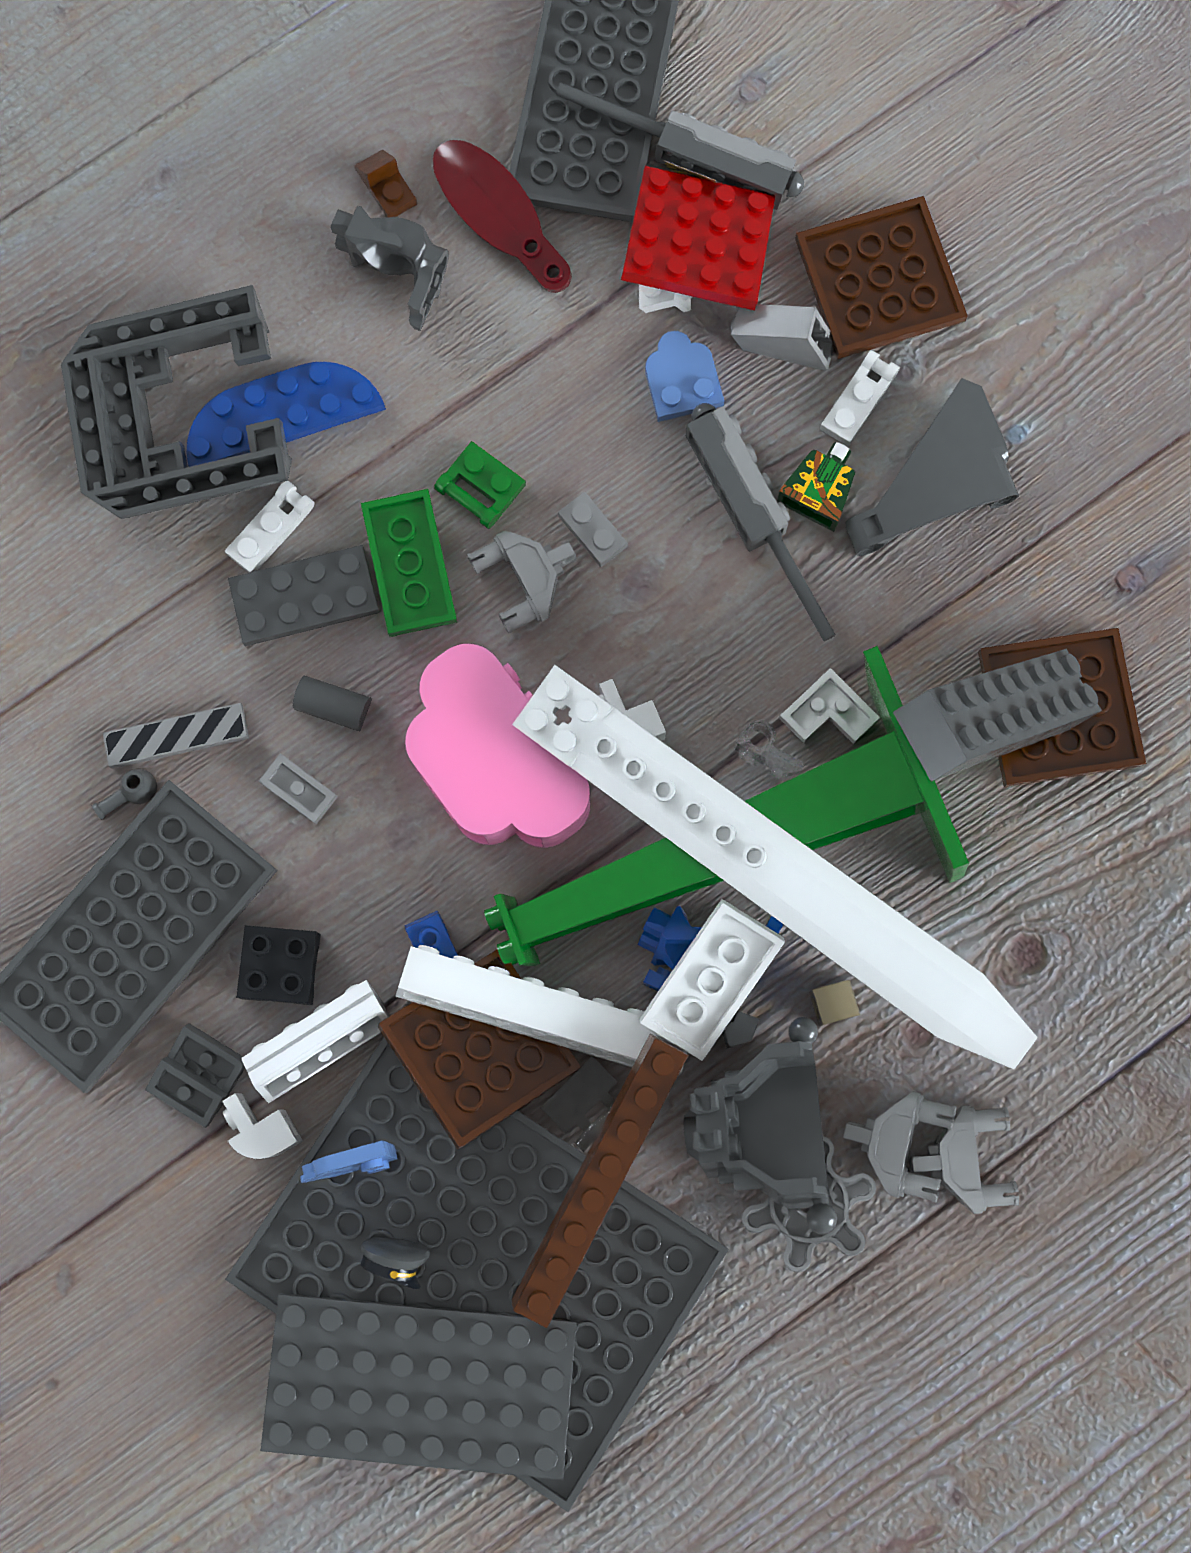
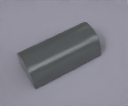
(331, 703)

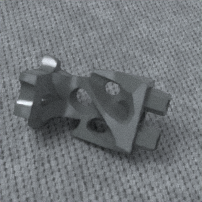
(394, 248)

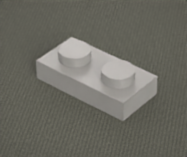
(592, 529)
(298, 788)

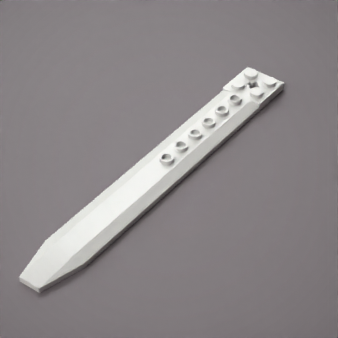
(775, 871)

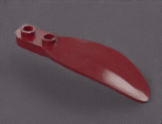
(497, 209)

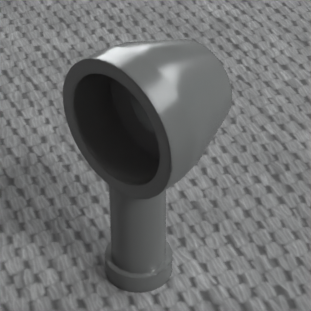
(139, 795)

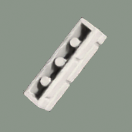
(315, 1041)

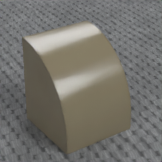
(834, 1003)

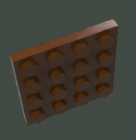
(881, 277)
(1096, 745)
(472, 1069)

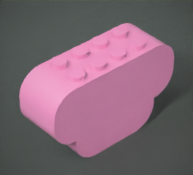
(482, 765)

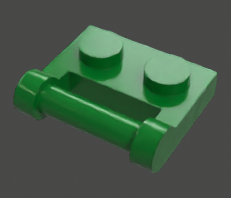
(487, 477)

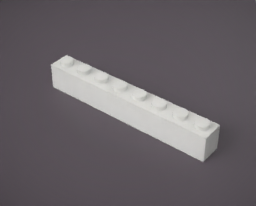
(523, 1006)

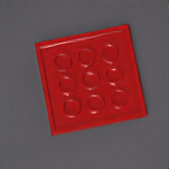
(699, 238)

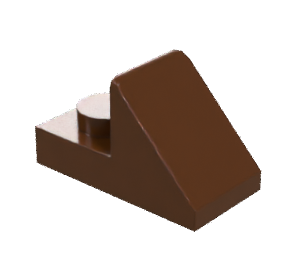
(386, 183)

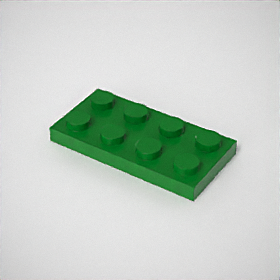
(408, 563)

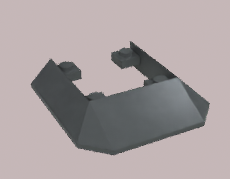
(110, 413)

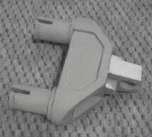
(534, 568)
(890, 1141)
(956, 1160)

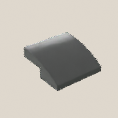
(196, 1075)

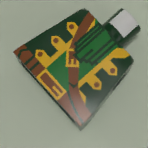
(820, 486)

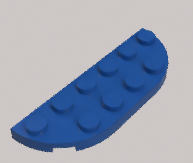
(302, 397)

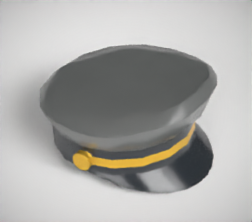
(394, 1259)

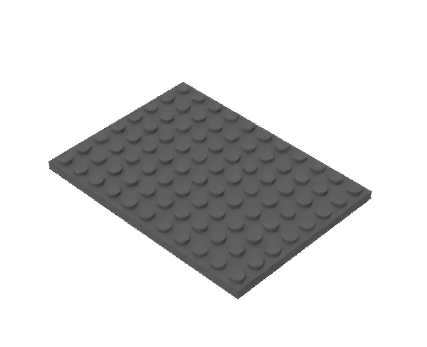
(483, 1223)

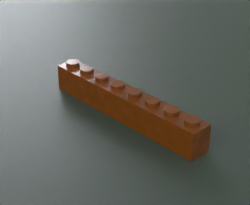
(598, 1180)

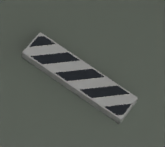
(175, 735)

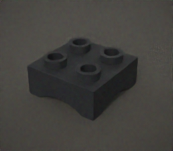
(278, 965)

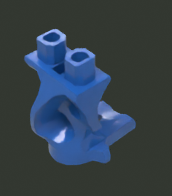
(672, 935)

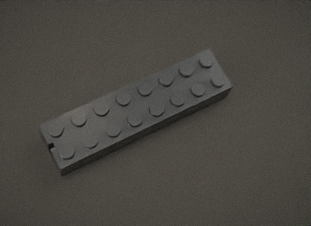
(996, 712)

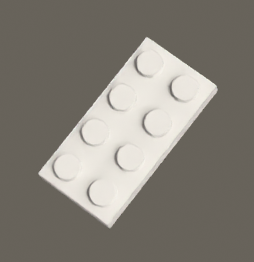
(712, 980)

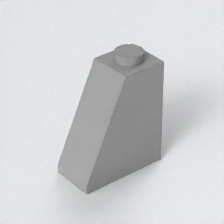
(785, 334)

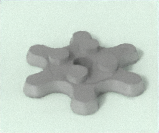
(793, 1223)

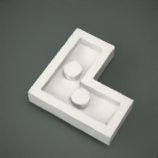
(830, 700)

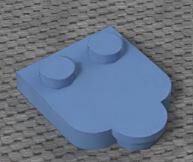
(681, 377)
(368, 1158)

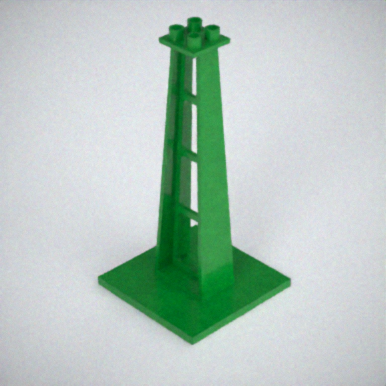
(818, 808)

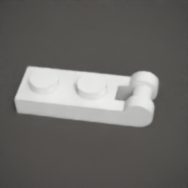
(859, 399)
(269, 528)

